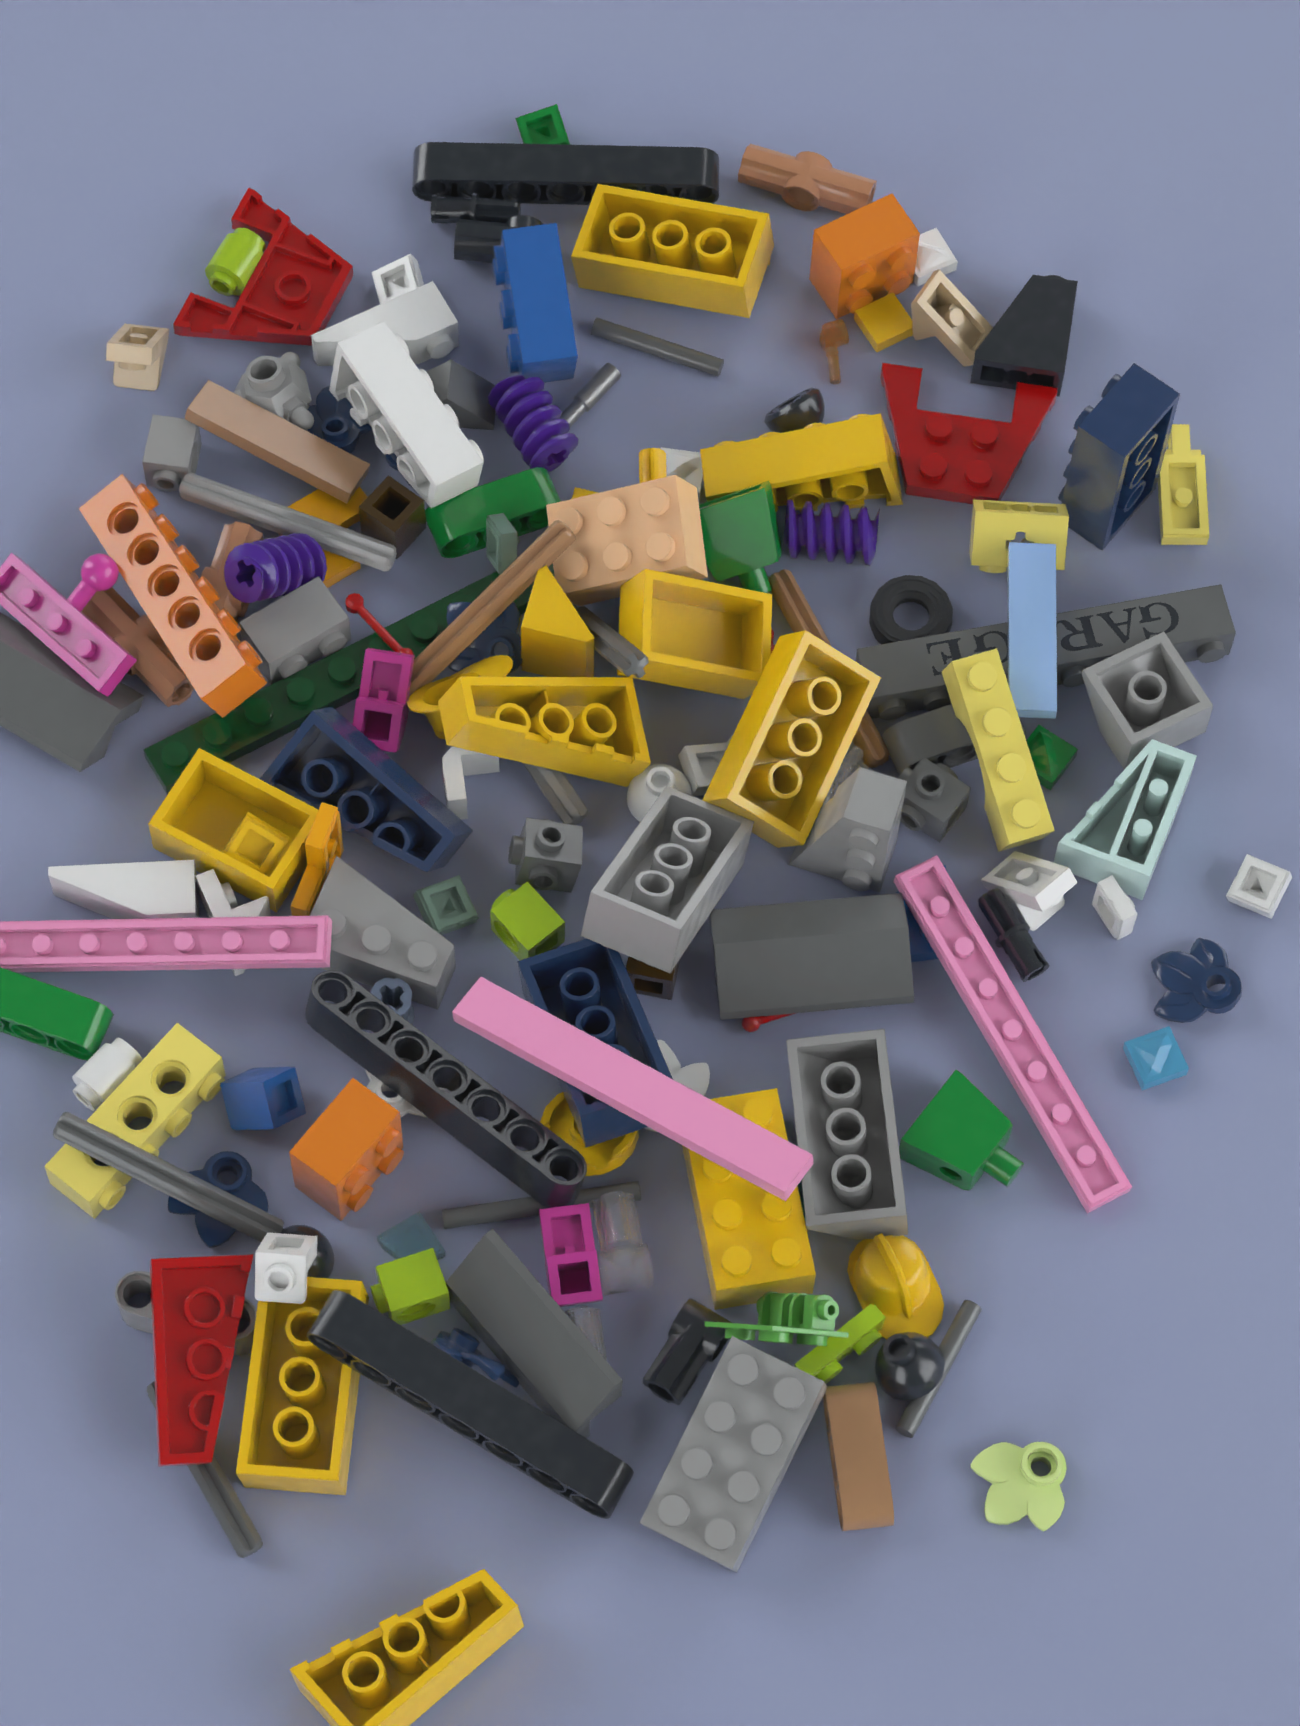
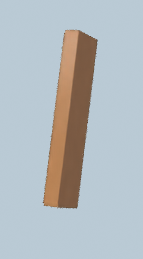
(277, 441)

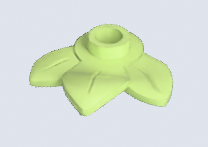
(1016, 1488)

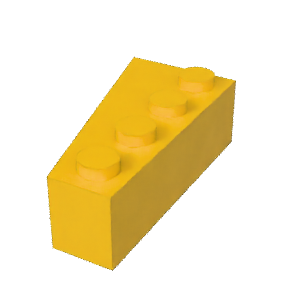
(813, 464)
(551, 722)
(411, 1658)

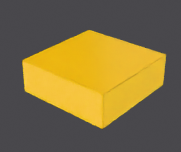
(884, 322)
(256, 843)

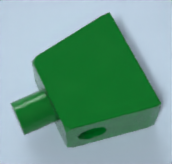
(742, 536)
(961, 1137)

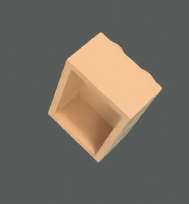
(628, 531)

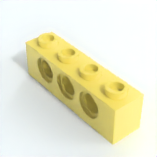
(175, 1058)

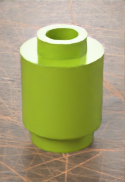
(235, 261)

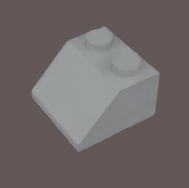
(1146, 697)

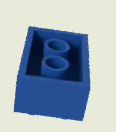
(535, 303)

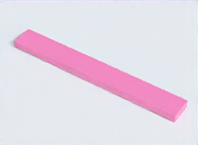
(166, 944)
(1012, 1034)
(633, 1088)

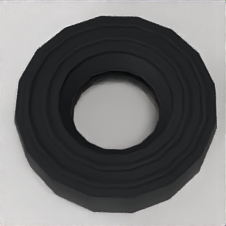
(909, 589)

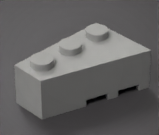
(855, 831)
(382, 938)

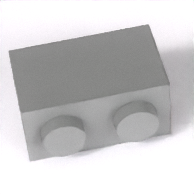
(297, 630)

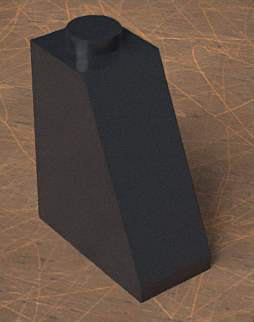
(1030, 337)

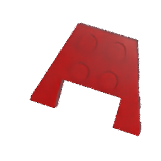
(286, 295)
(959, 454)

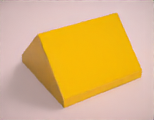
(553, 633)

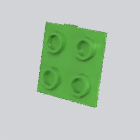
(789, 1314)

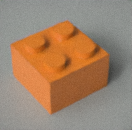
(864, 256)
(347, 1150)

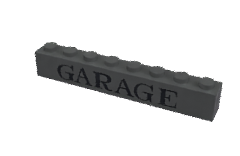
(912, 669)

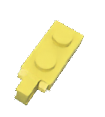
(1183, 492)

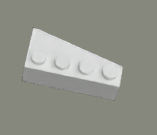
(405, 414)

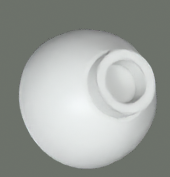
(648, 785)

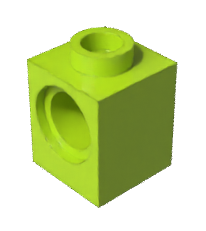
(526, 922)
(411, 1287)

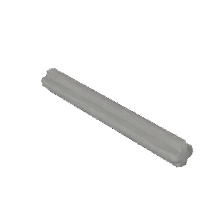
(287, 521)

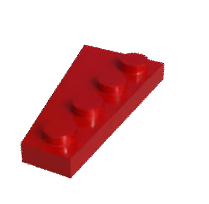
(194, 1340)

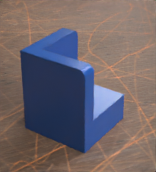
(263, 1098)

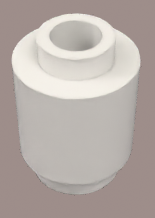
(104, 1072)

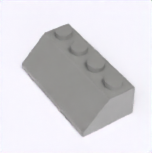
(851, 1130)

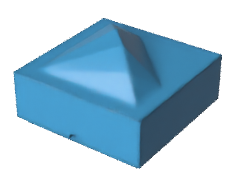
(1155, 1058)

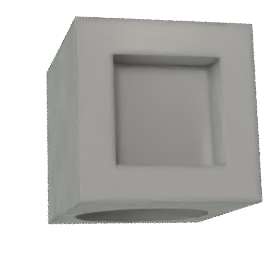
(170, 452)

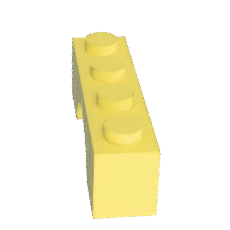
(1011, 784)

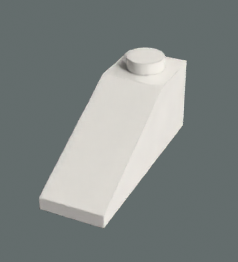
(416, 316)
(130, 889)

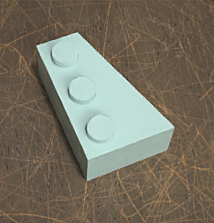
(1131, 821)

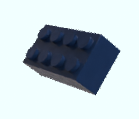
(1117, 454)
(595, 994)

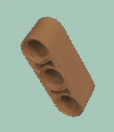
(858, 1456)

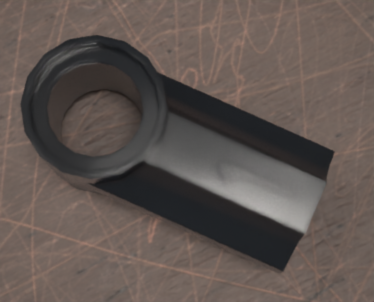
(477, 239)
(685, 1352)

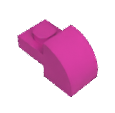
(383, 698)
(570, 1255)

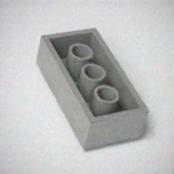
(667, 879)
(734, 1454)

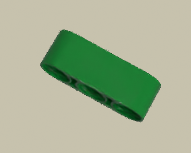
(461, 522)
(51, 1016)

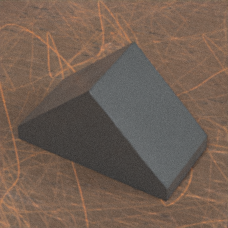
(465, 394)

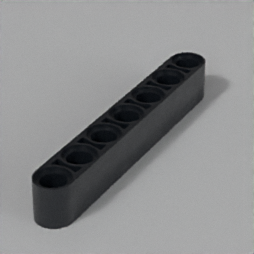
(561, 171)
(454, 1110)
(470, 1404)

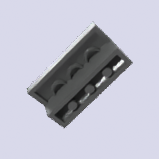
(53, 703)
(811, 956)
(532, 1335)

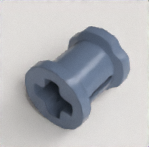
(395, 993)

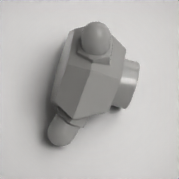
(279, 388)

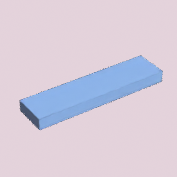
(1032, 629)

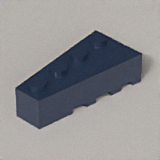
(374, 795)

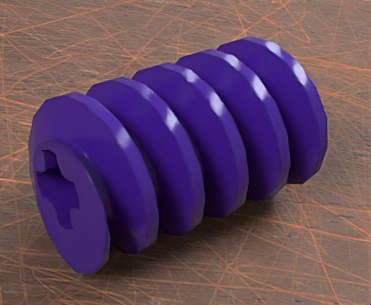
(533, 421)
(830, 532)
(273, 567)

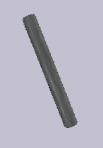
(166, 1177)

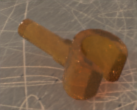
(832, 336)

